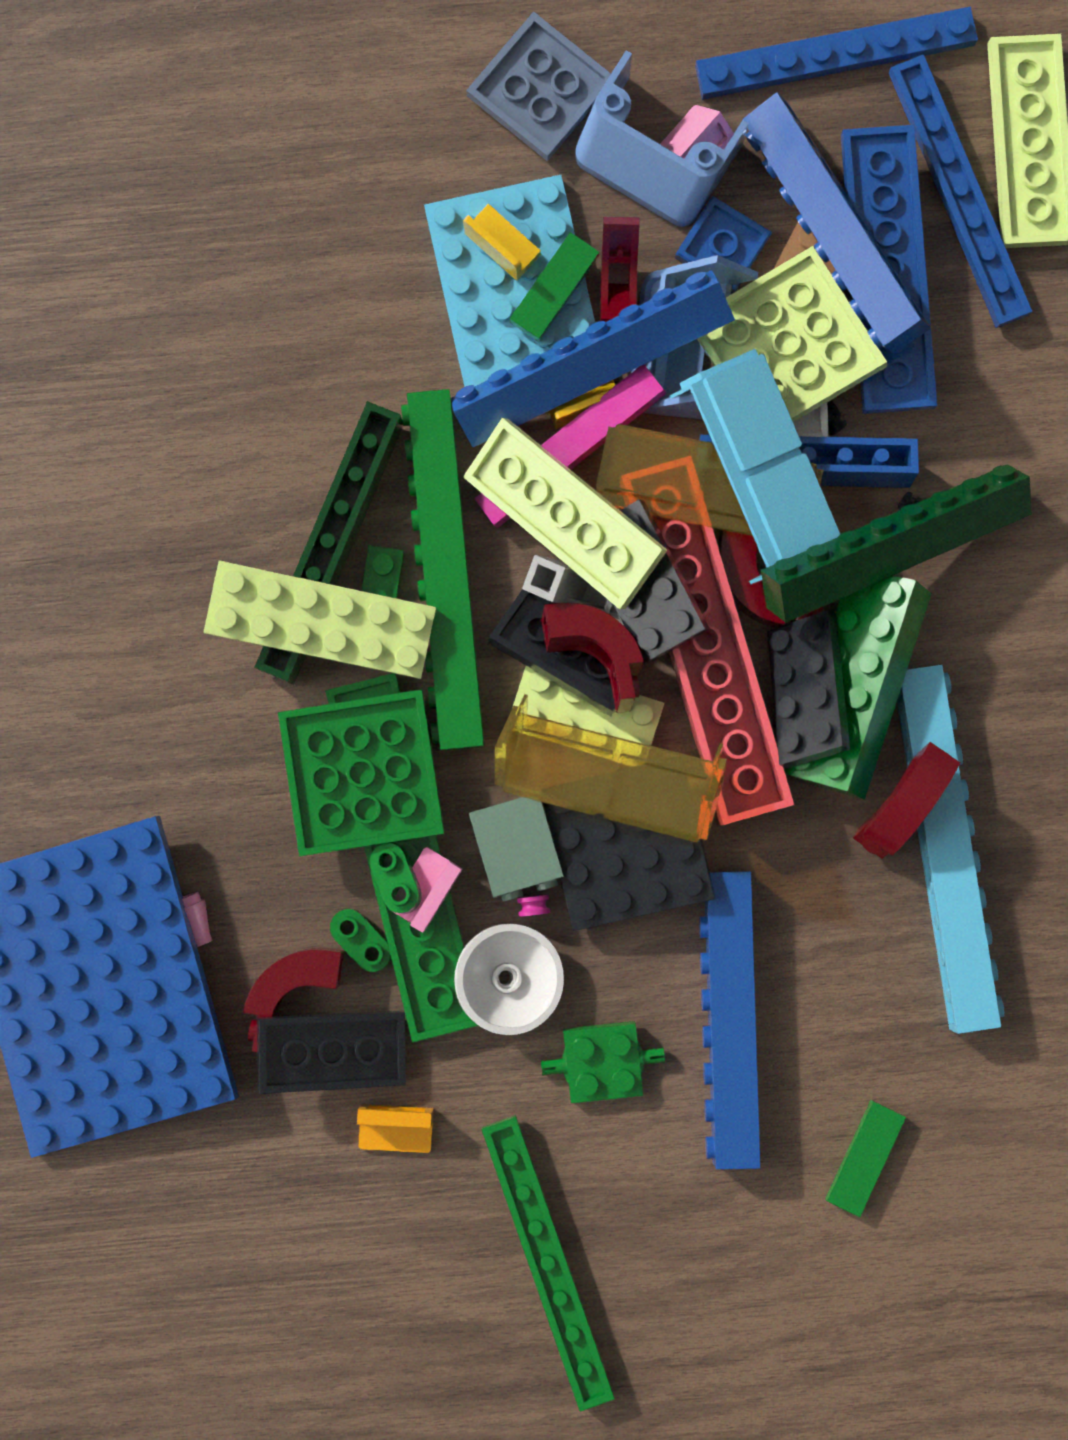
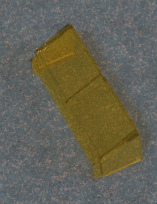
(673, 476)
(608, 775)

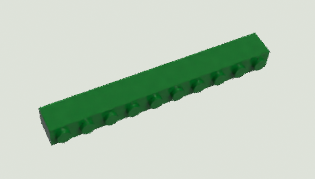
(444, 569)

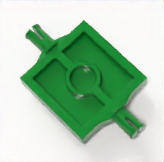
(603, 1062)

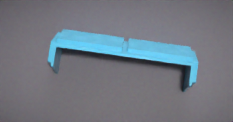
(762, 456)

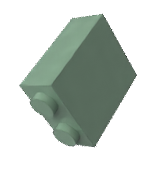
(516, 847)

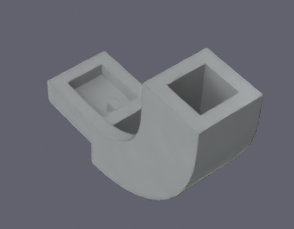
(561, 584)

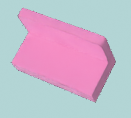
(698, 126)
(435, 879)

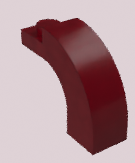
(618, 265)
(739, 561)
(602, 636)
(909, 802)
(302, 968)

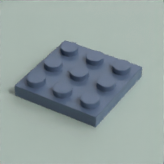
(539, 86)

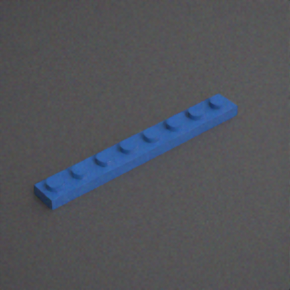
(836, 53)
(960, 191)

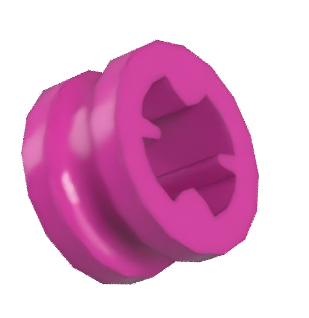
(533, 905)

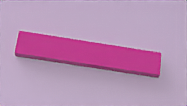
(590, 428)

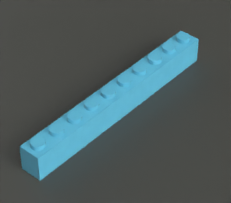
(950, 861)

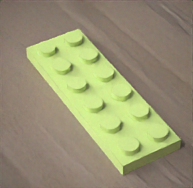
(1030, 139)
(565, 514)
(319, 620)

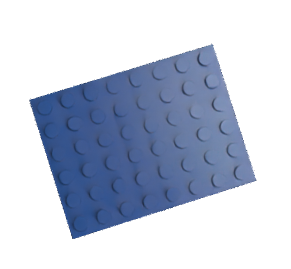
(104, 991)

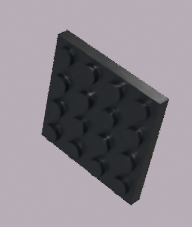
(624, 870)

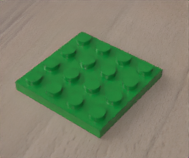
(361, 773)

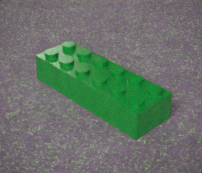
(875, 645)

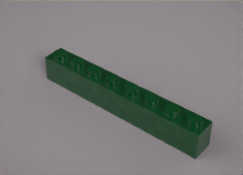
(340, 517)
(896, 542)

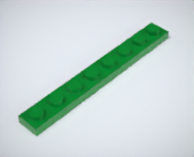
(548, 1263)

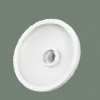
(533, 983)

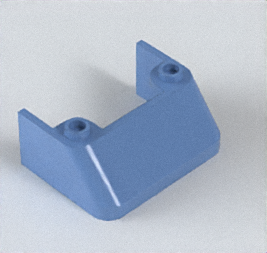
(643, 168)
(689, 358)

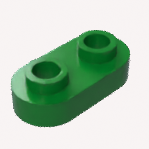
(394, 877)
(362, 938)

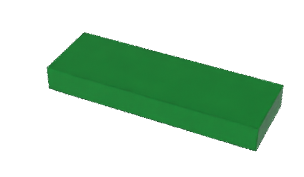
(554, 287)
(865, 1158)

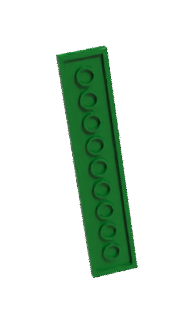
(424, 960)

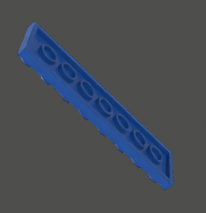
(885, 191)

